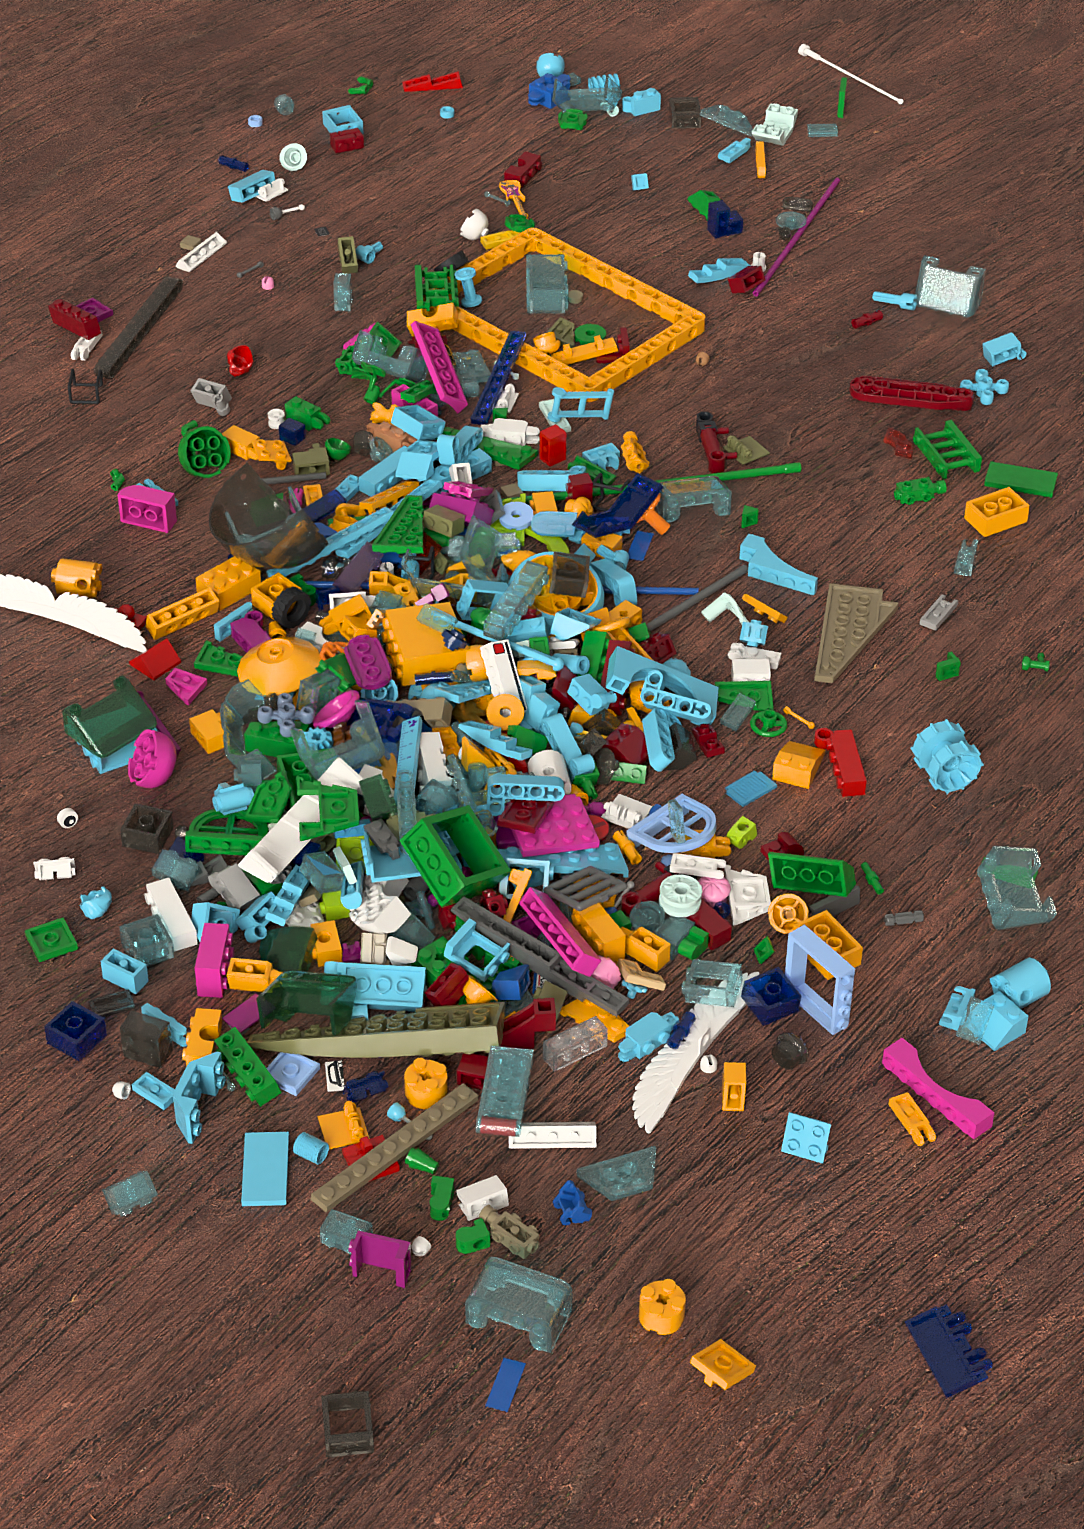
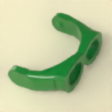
(363, 89)

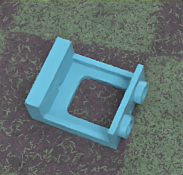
(463, 942)

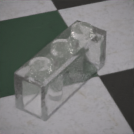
(575, 1043)

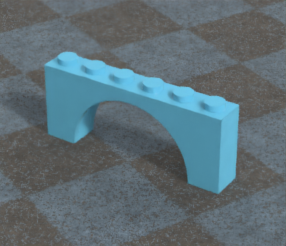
(628, 667)

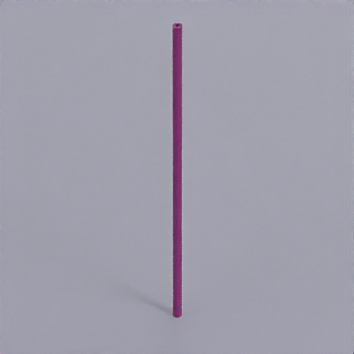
(797, 235)

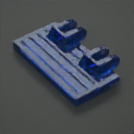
(945, 1349)

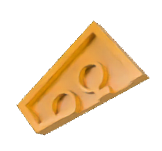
(585, 1010)

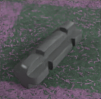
(904, 918)

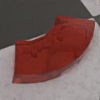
(899, 442)

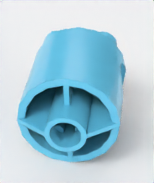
(1023, 982)

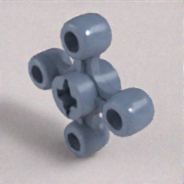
(285, 714)

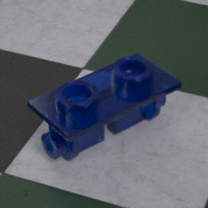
(372, 1082)

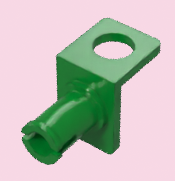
(587, 782)

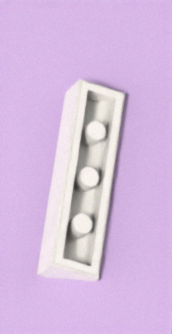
(201, 252)

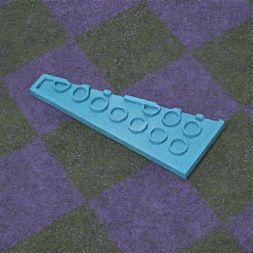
(605, 858)

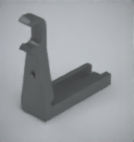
(836, 904)

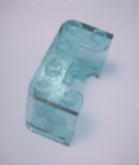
(546, 284)
(409, 364)
(520, 1299)

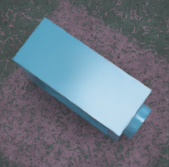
(345, 114)
(418, 422)
(472, 586)
(548, 873)

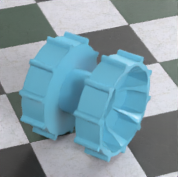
(947, 756)

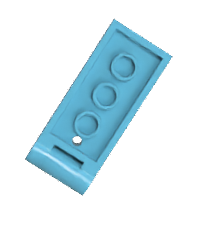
(384, 985)

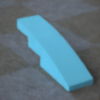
(722, 269)
(491, 737)
(288, 897)

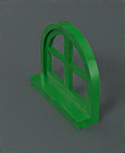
(219, 842)

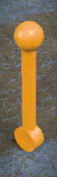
(787, 710)

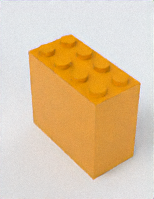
(416, 646)

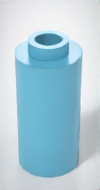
(575, 663)

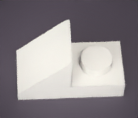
(400, 952)

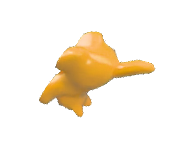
(382, 414)

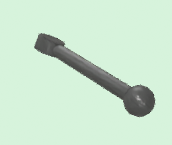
(260, 264)

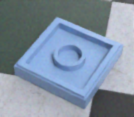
(292, 1071)

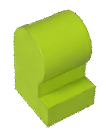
(740, 834)

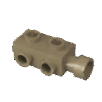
(511, 1232)

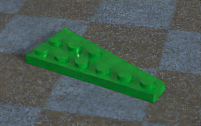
(403, 529)

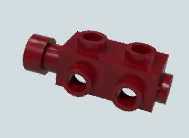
(494, 902)

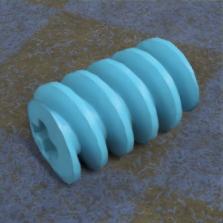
(599, 82)

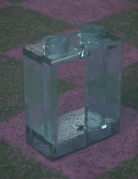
(310, 688)
(710, 994)

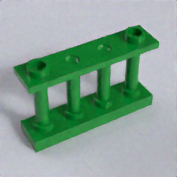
(956, 440)

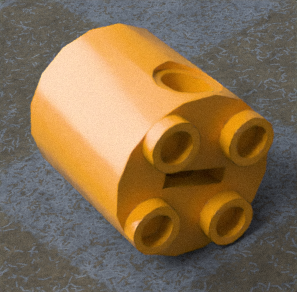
(77, 577)

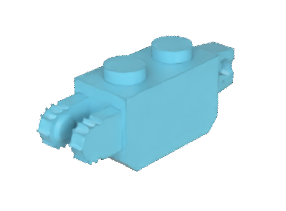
(646, 1035)

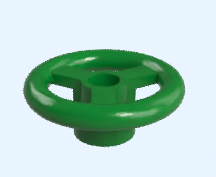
(769, 721)

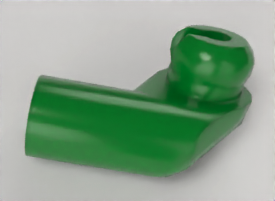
(185, 428)
(118, 479)

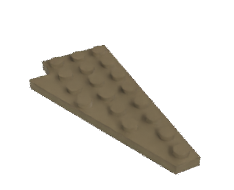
(849, 624)

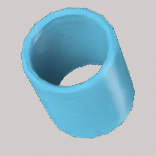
(311, 1148)

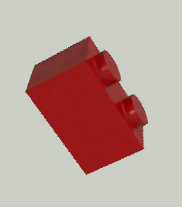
(552, 445)

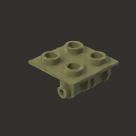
(746, 449)

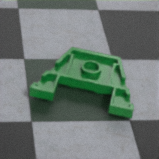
(336, 808)

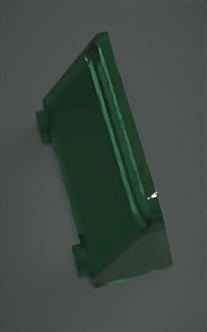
(111, 721)

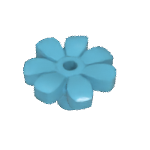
(633, 989)

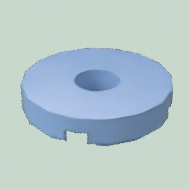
(518, 523)

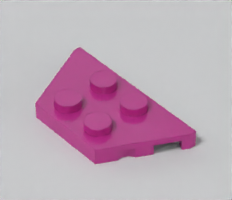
(466, 489)

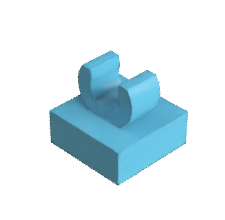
(639, 181)

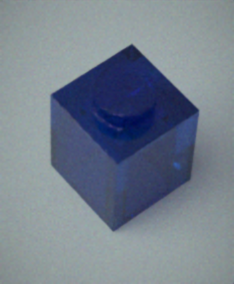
(292, 431)

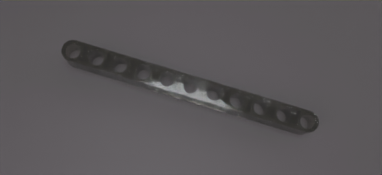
(138, 327)

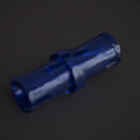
(233, 163)
(433, 677)
(681, 1030)

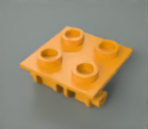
(272, 451)
(343, 1127)

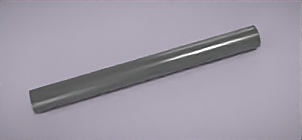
(294, 478)

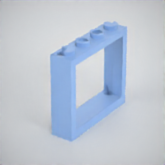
(804, 942)

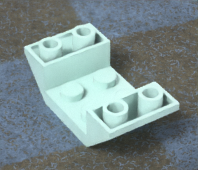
(777, 125)

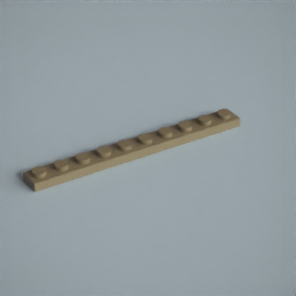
(394, 1148)

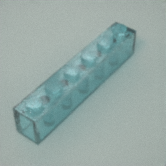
(515, 601)

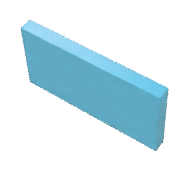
(265, 1169)

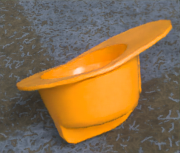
(476, 992)

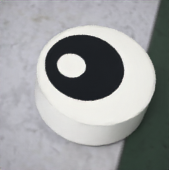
(67, 817)

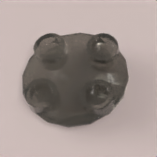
(606, 765)

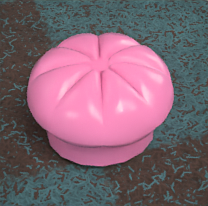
(714, 890)

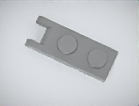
(938, 613)

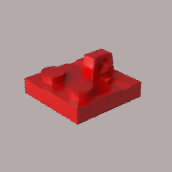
(358, 1150)

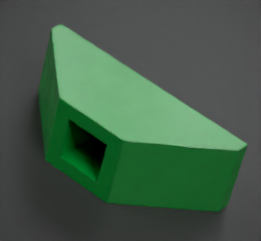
(701, 199)

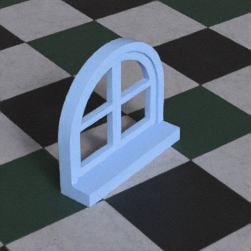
(644, 830)

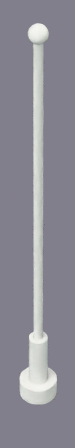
(804, 50)

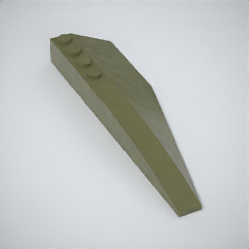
(423, 1033)

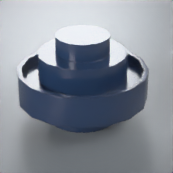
(454, 639)

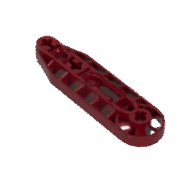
(910, 393)

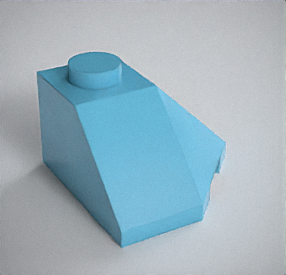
(213, 913)

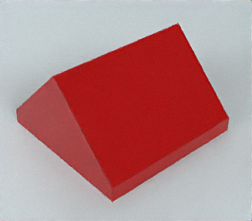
(156, 660)

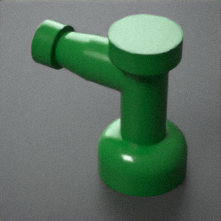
(1041, 663)

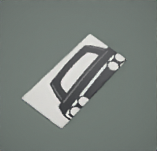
(334, 1076)

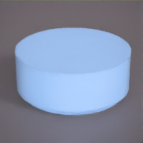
(255, 121)

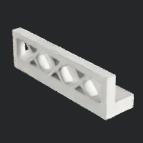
(555, 1135)

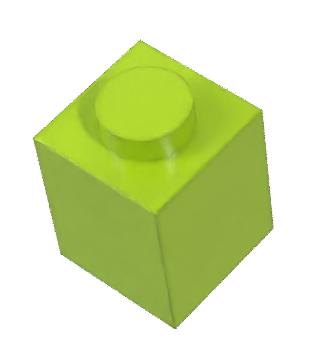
(332, 906)

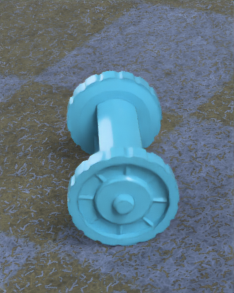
(471, 298)

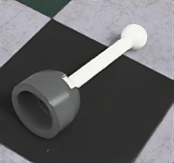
(276, 213)

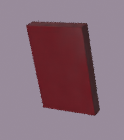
(524, 815)

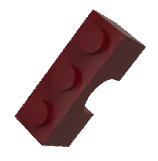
(527, 167)

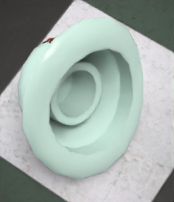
(293, 157)

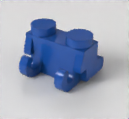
(572, 1204)

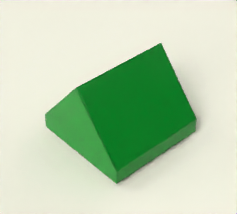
(500, 413)
(749, 516)
(640, 632)

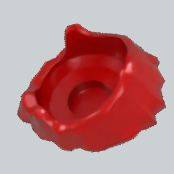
(240, 360)

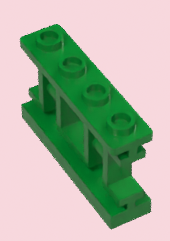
(435, 280)

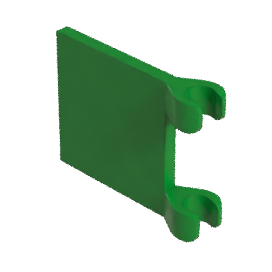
(340, 667)

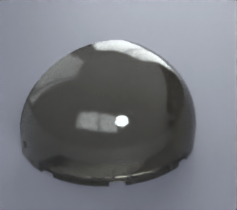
(255, 511)

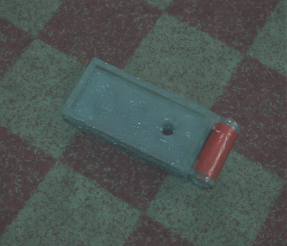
(505, 1091)

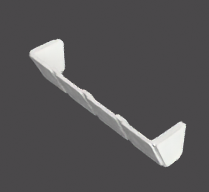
(283, 840)

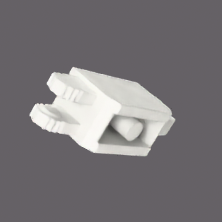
(512, 431)

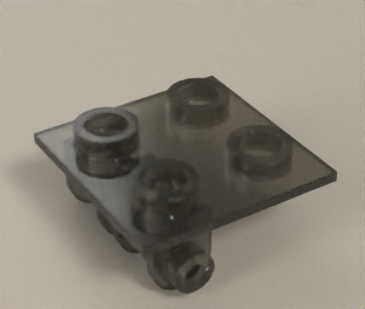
(333, 563)

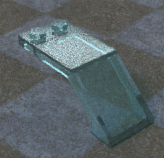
(480, 549)

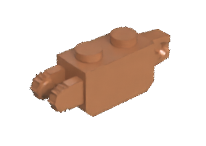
(391, 435)

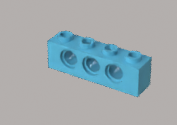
(479, 463)

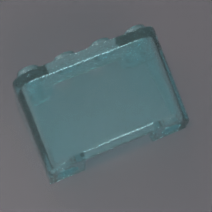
(949, 289)
(693, 492)
(1011, 890)

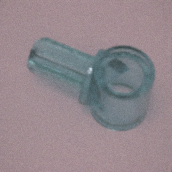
(479, 773)

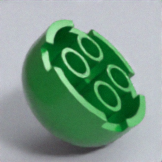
(209, 445)

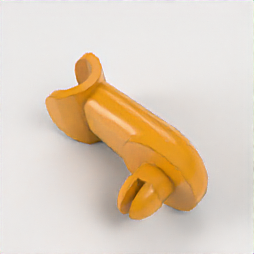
(349, 509)

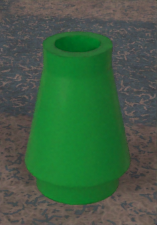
(421, 1161)

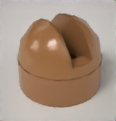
(705, 358)

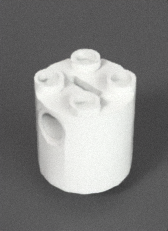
(550, 764)

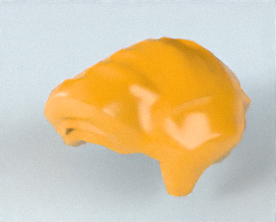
(513, 559)

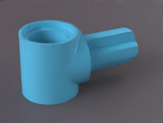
(367, 252)
(618, 557)

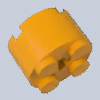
(425, 1083)
(662, 1307)

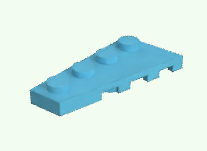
(464, 692)

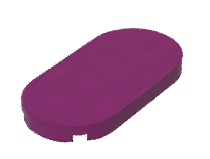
(368, 662)

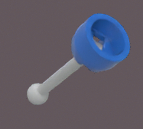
(609, 910)

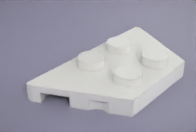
(748, 894)

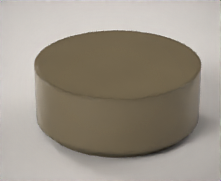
(575, 296)

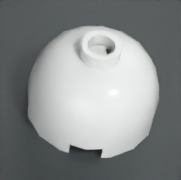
(475, 226)

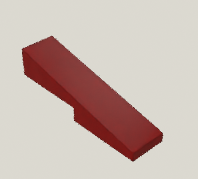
(425, 83)

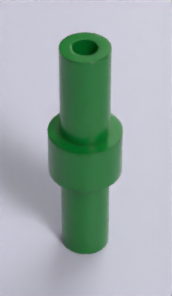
(872, 878)

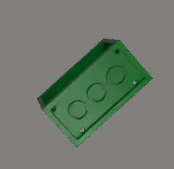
(439, 866)

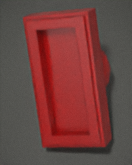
(137, 619)

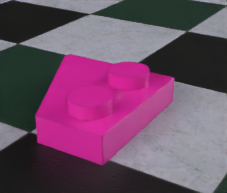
(185, 684)

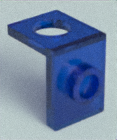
(322, 596)

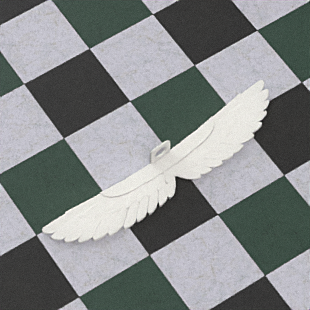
(78, 612)
(672, 1066)

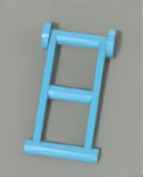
(559, 393)

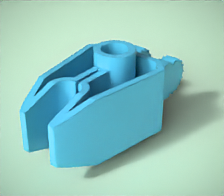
(753, 633)

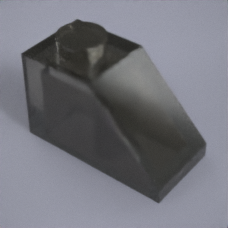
(603, 722)

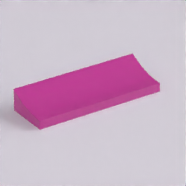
(439, 366)

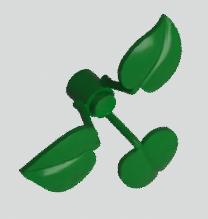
(374, 391)

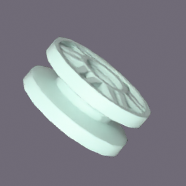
(680, 895)

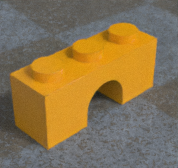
(444, 319)
(203, 1026)

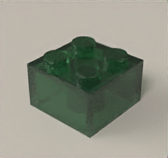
(377, 799)

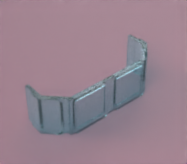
(424, 585)
(236, 705)

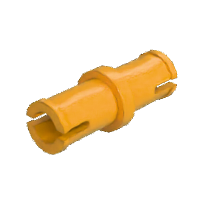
(627, 847)

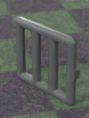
(596, 875)

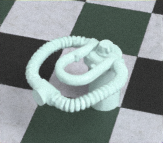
(719, 605)

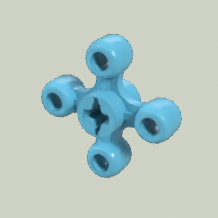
(985, 386)

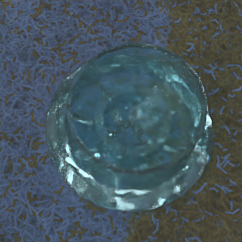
(648, 915)

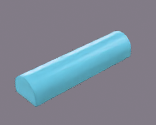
(352, 893)

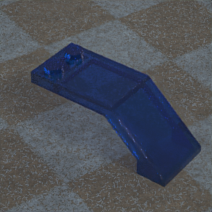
(624, 511)

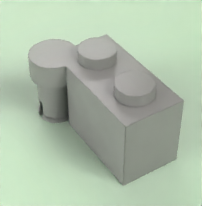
(212, 395)
(234, 887)

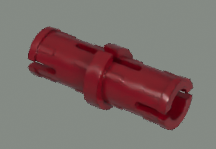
(867, 319)

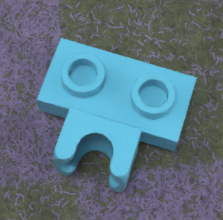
(603, 456)

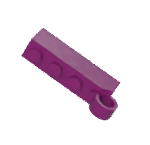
(249, 630)

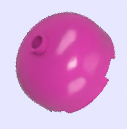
(152, 759)

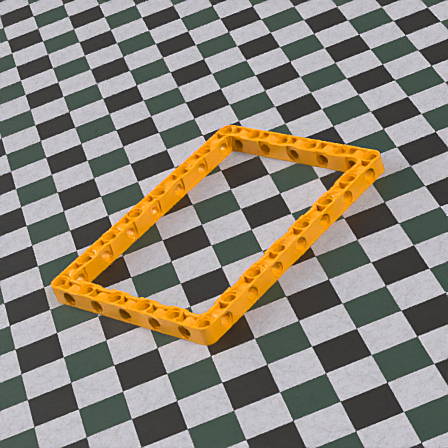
(686, 320)

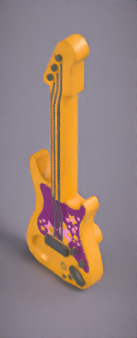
(511, 189)

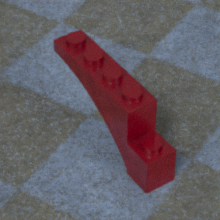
(521, 1026)

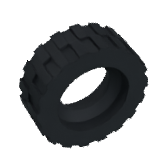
(457, 260)
(283, 603)

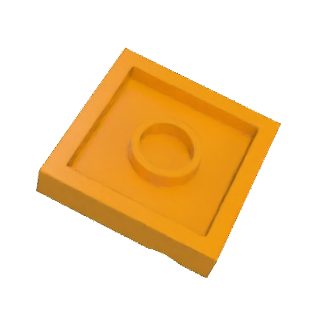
(722, 1365)

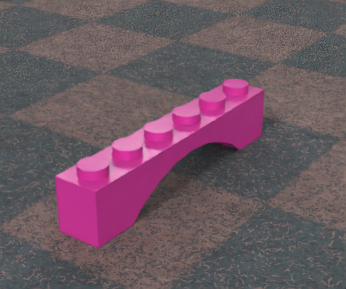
(966, 1113)

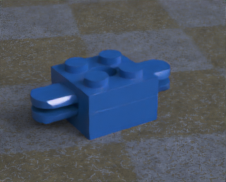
(542, 89)

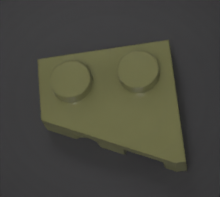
(563, 331)

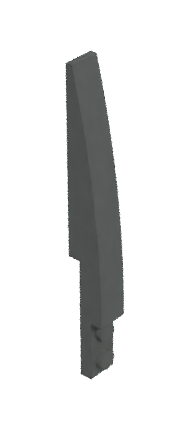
(540, 958)

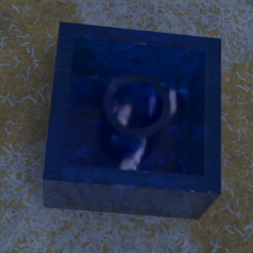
(771, 996)
(75, 1030)

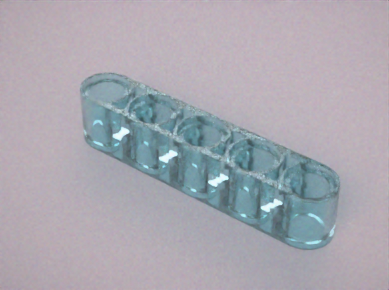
(405, 803)

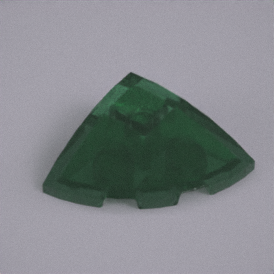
(288, 948)

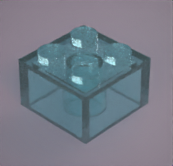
(147, 940)

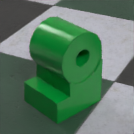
(694, 943)
(473, 1238)

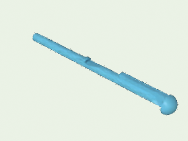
(557, 663)

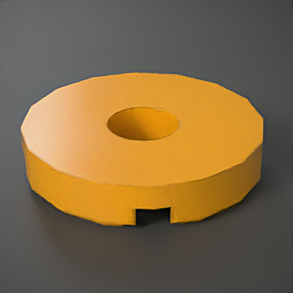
(501, 702)

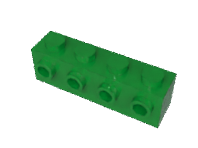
(247, 1066)

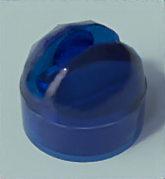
(725, 908)

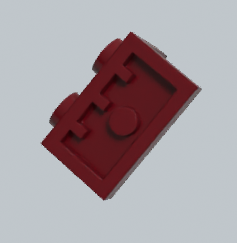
(622, 346)
(658, 647)

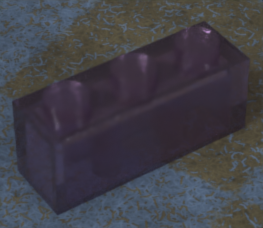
(358, 569)

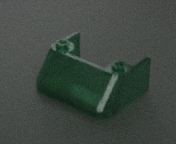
(309, 994)

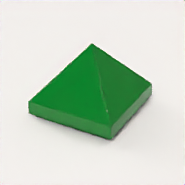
(764, 950)

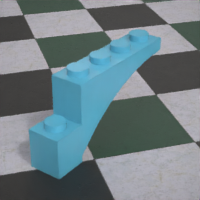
(770, 568)

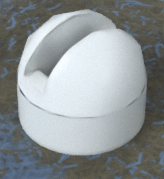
(704, 1063)
(121, 1090)
(420, 1246)

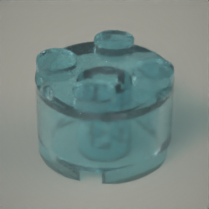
(436, 798)

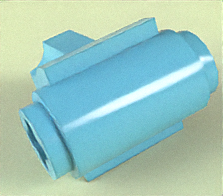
(232, 798)

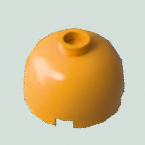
(476, 663)
(787, 911)

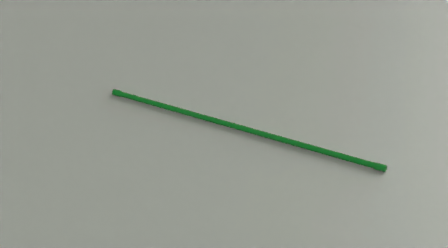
(731, 475)

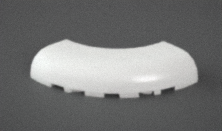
(380, 906)

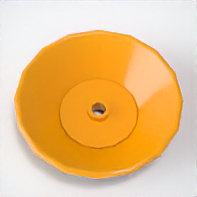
(279, 664)

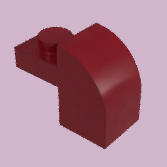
(784, 844)

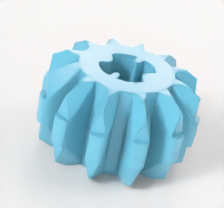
(319, 737)

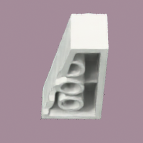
(431, 760)

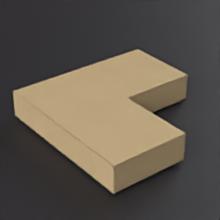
(633, 974)

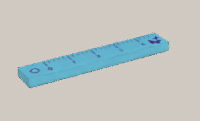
(409, 748)

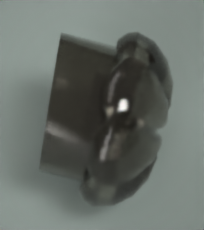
(789, 1051)

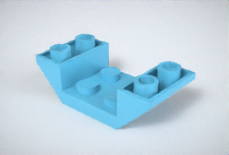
(418, 460)
(199, 1077)

